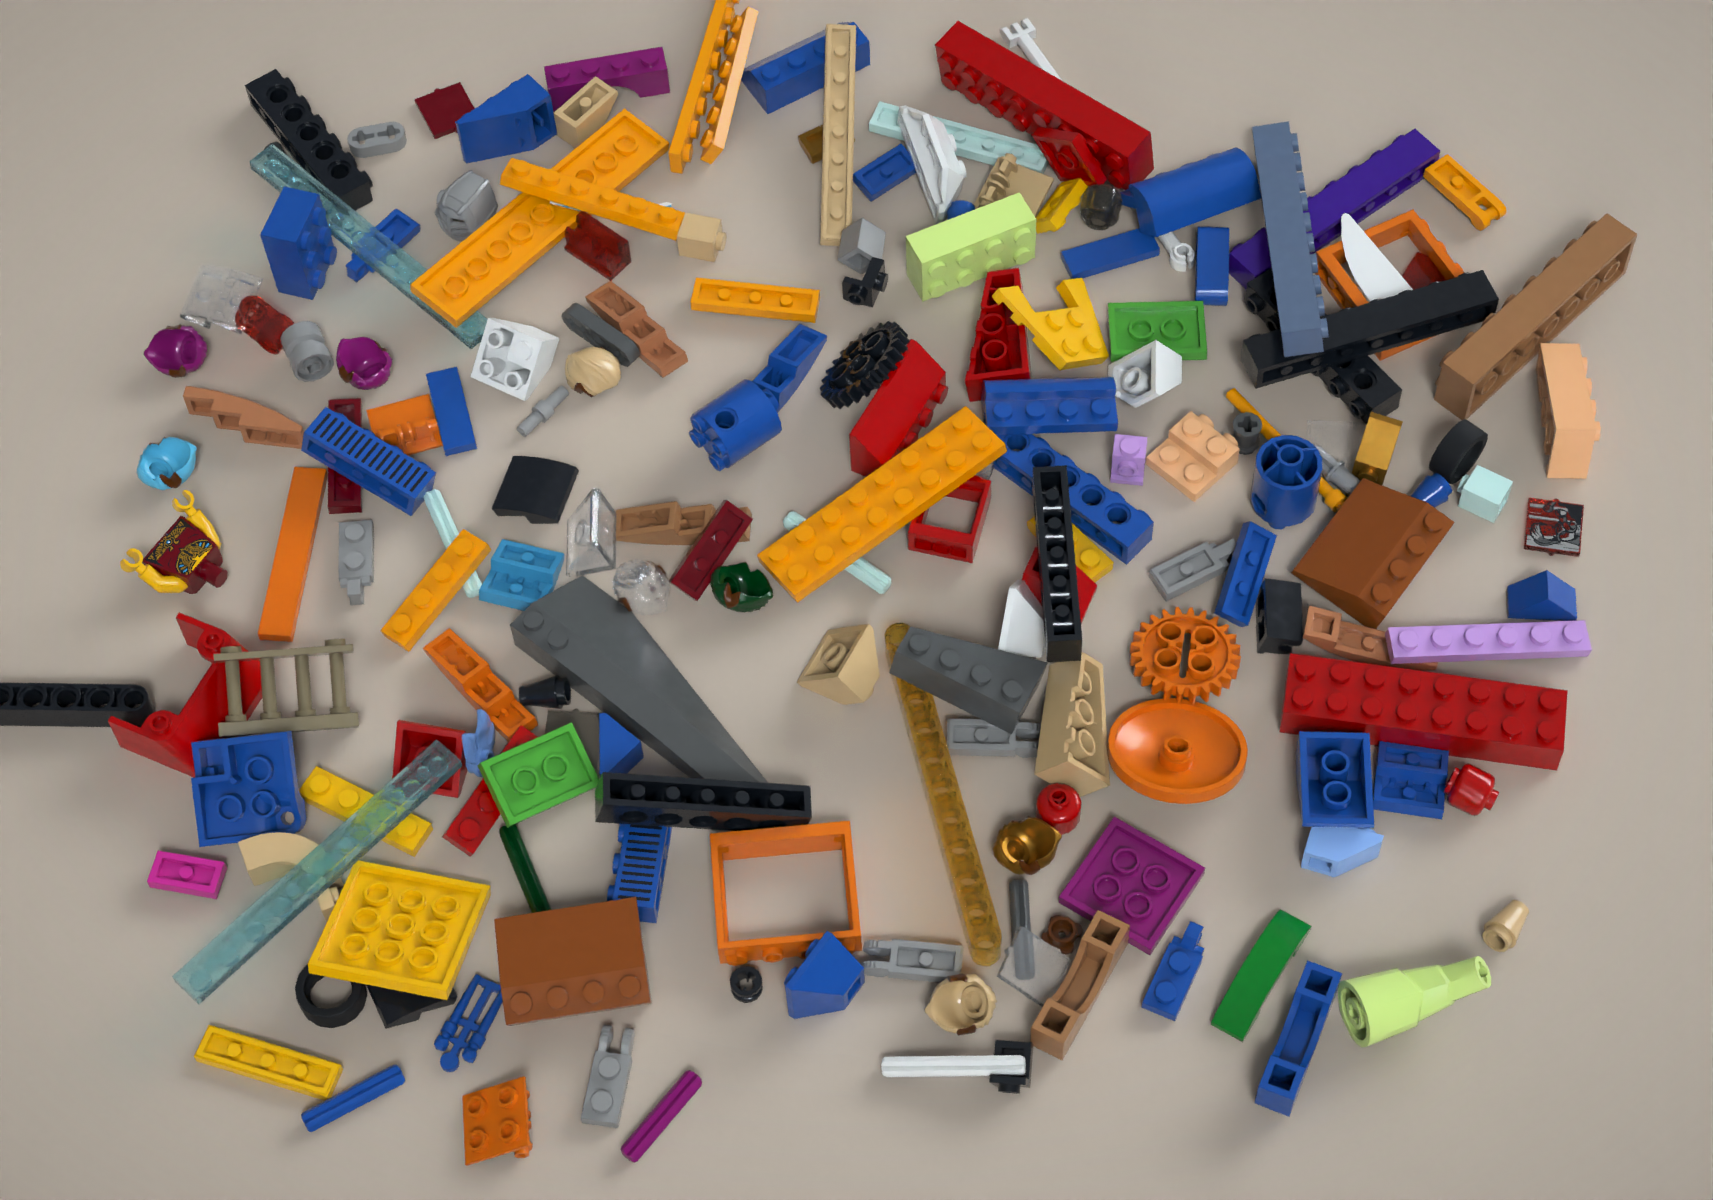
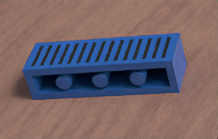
(368, 461)
(641, 867)

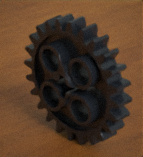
(864, 364)

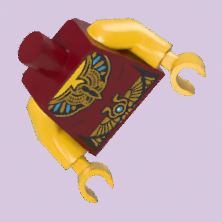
(183, 556)

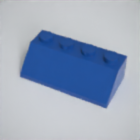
(796, 71)

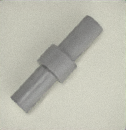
(542, 411)

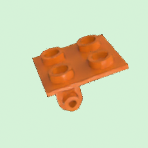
(407, 425)
(497, 1121)

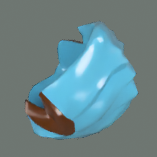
(167, 463)

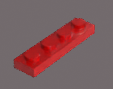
(480, 810)

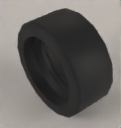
(1458, 451)
(329, 1017)

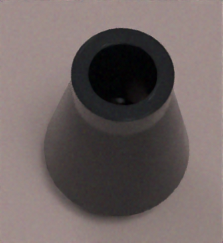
(548, 693)

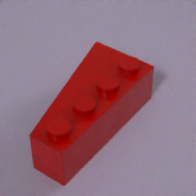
(999, 343)

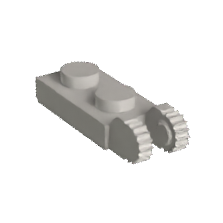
(981, 738)
(913, 960)
(608, 1080)

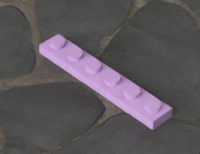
(1487, 642)

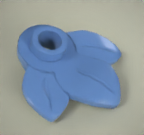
(479, 745)

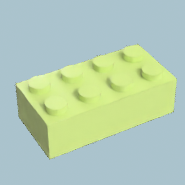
(970, 246)

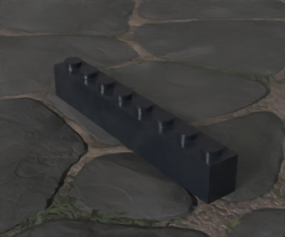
(1376, 327)

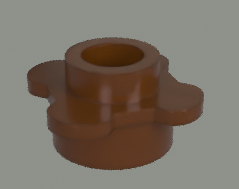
(1067, 926)

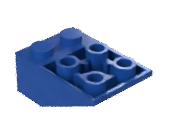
(508, 123)

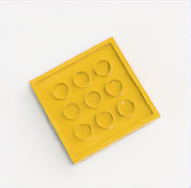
(400, 930)

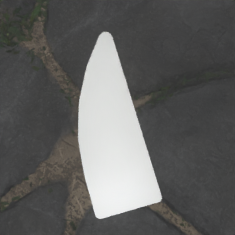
(1368, 264)

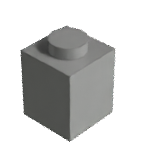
(860, 244)

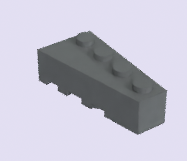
(969, 675)

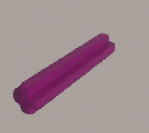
(661, 1116)

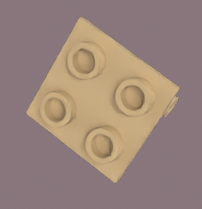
(1011, 178)

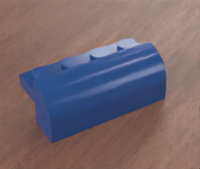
(1193, 192)
(1049, 405)

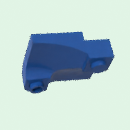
(245, 787)

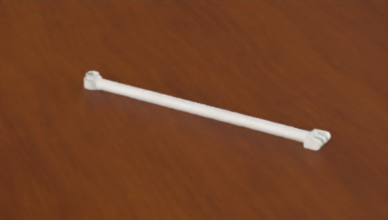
(1024, 40)

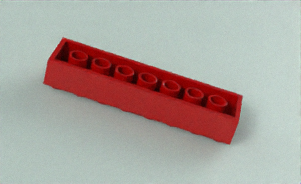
(1037, 99)
(1426, 710)

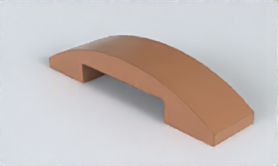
(1351, 640)

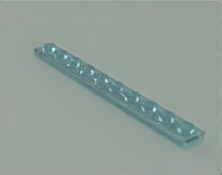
(361, 237)
(316, 872)

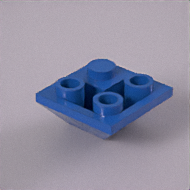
(824, 980)

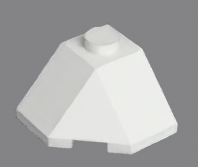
(1146, 373)

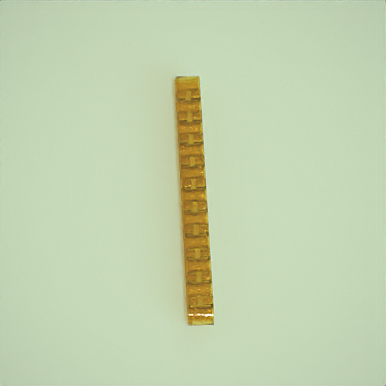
(947, 805)

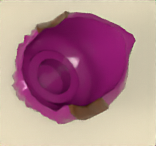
(176, 350)
(363, 363)

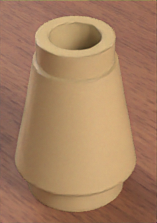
(1505, 926)

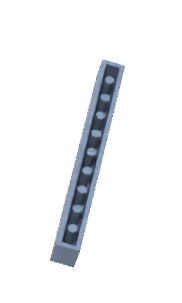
(1287, 240)

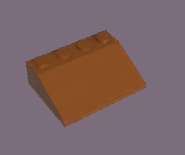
(1372, 551)
(571, 961)

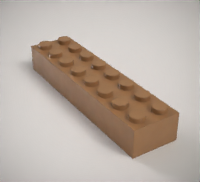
(1534, 316)

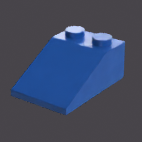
(1334, 779)

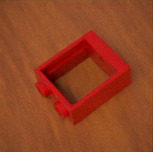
(948, 542)

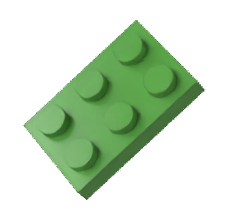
(1172, 323)
(539, 775)

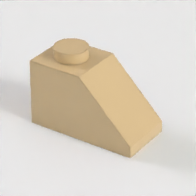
(585, 112)

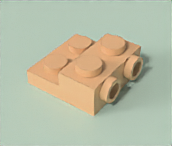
(1194, 455)

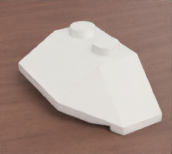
(933, 159)

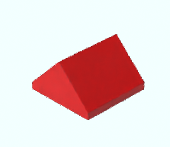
(415, 737)

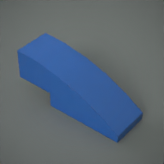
(791, 363)

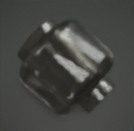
(1101, 206)

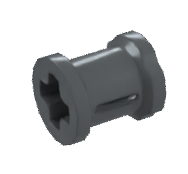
(1246, 432)

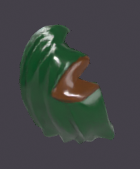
(740, 588)

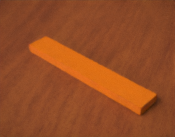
(293, 554)

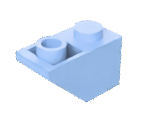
(1340, 849)

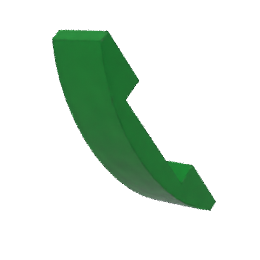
(1259, 974)

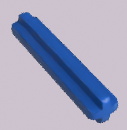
(353, 1098)

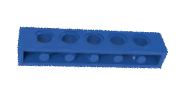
(1094, 521)

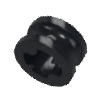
(748, 973)

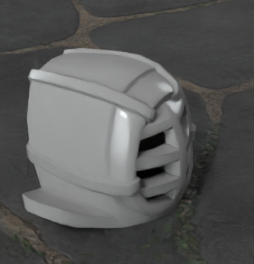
(466, 199)

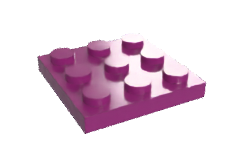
(1133, 882)

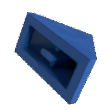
(1542, 598)
(617, 747)

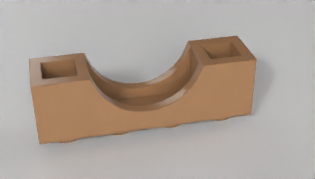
(1070, 1005)

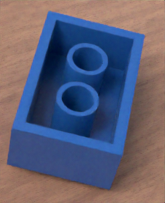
(298, 243)

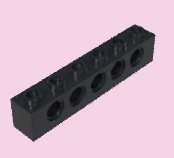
(307, 138)
(1379, 391)
(1057, 564)
(699, 802)

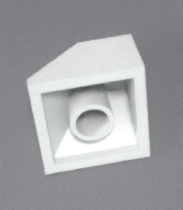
(1022, 623)

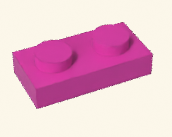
(187, 874)

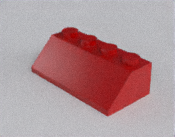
(898, 410)

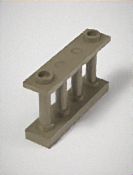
(305, 717)

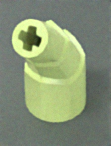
(1397, 999)

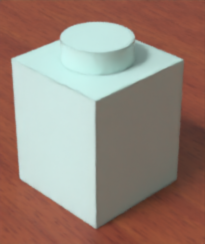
(1484, 493)

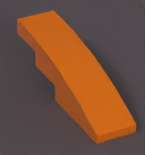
(478, 684)

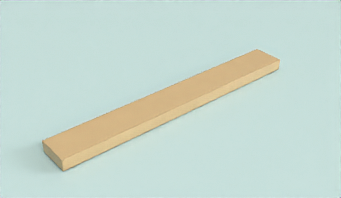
(837, 132)

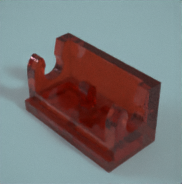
(597, 246)

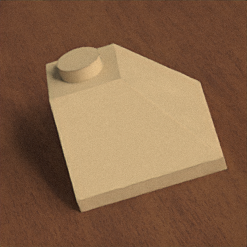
(843, 665)

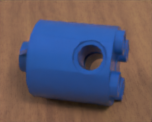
(736, 423)
(1286, 481)

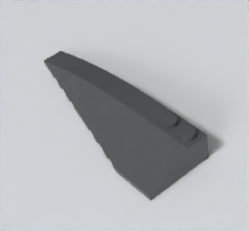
(627, 675)

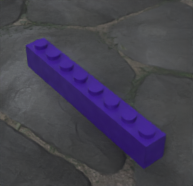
(1357, 194)

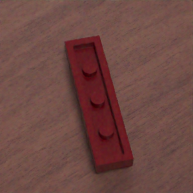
(344, 494)

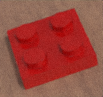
(1069, 155)

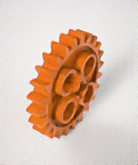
(1211, 657)

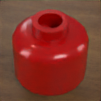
(1471, 789)
(1059, 807)

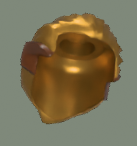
(1026, 845)

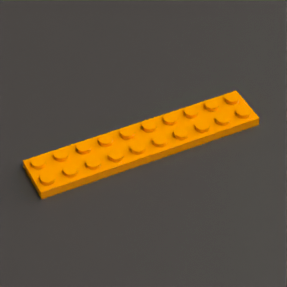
(531, 225)

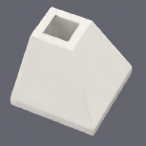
(513, 357)

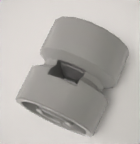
(306, 351)

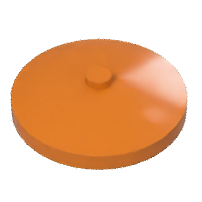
(1177, 751)

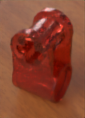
(264, 325)

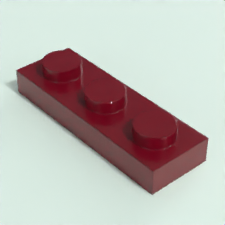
(710, 550)

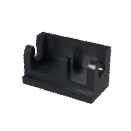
(1279, 617)

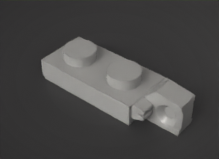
(356, 558)
(1192, 568)

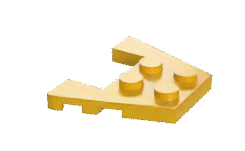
(1065, 335)

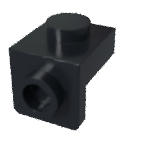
(867, 290)
(1012, 1084)

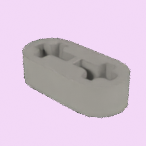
(377, 139)

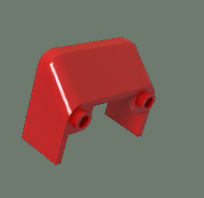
(169, 736)

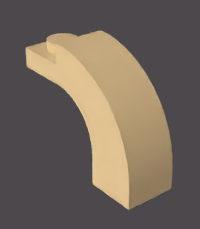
(275, 854)

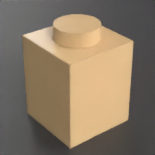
(700, 237)

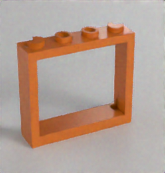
(1408, 223)
(778, 842)

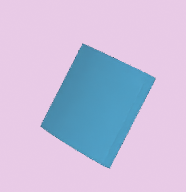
(520, 575)

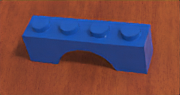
(1298, 1038)

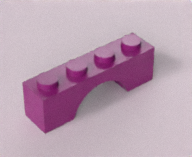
(638, 70)

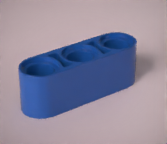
(1212, 266)

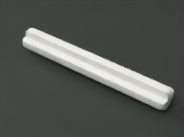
(953, 1066)

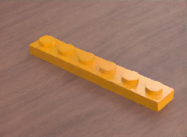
(727, 90)
(592, 198)

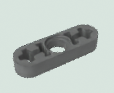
(600, 333)

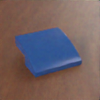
(1410, 780)

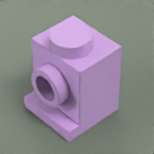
(1128, 459)

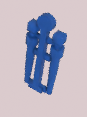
(450, 1060)

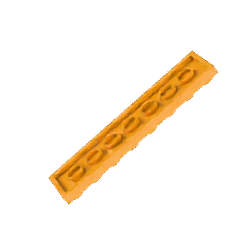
(881, 503)

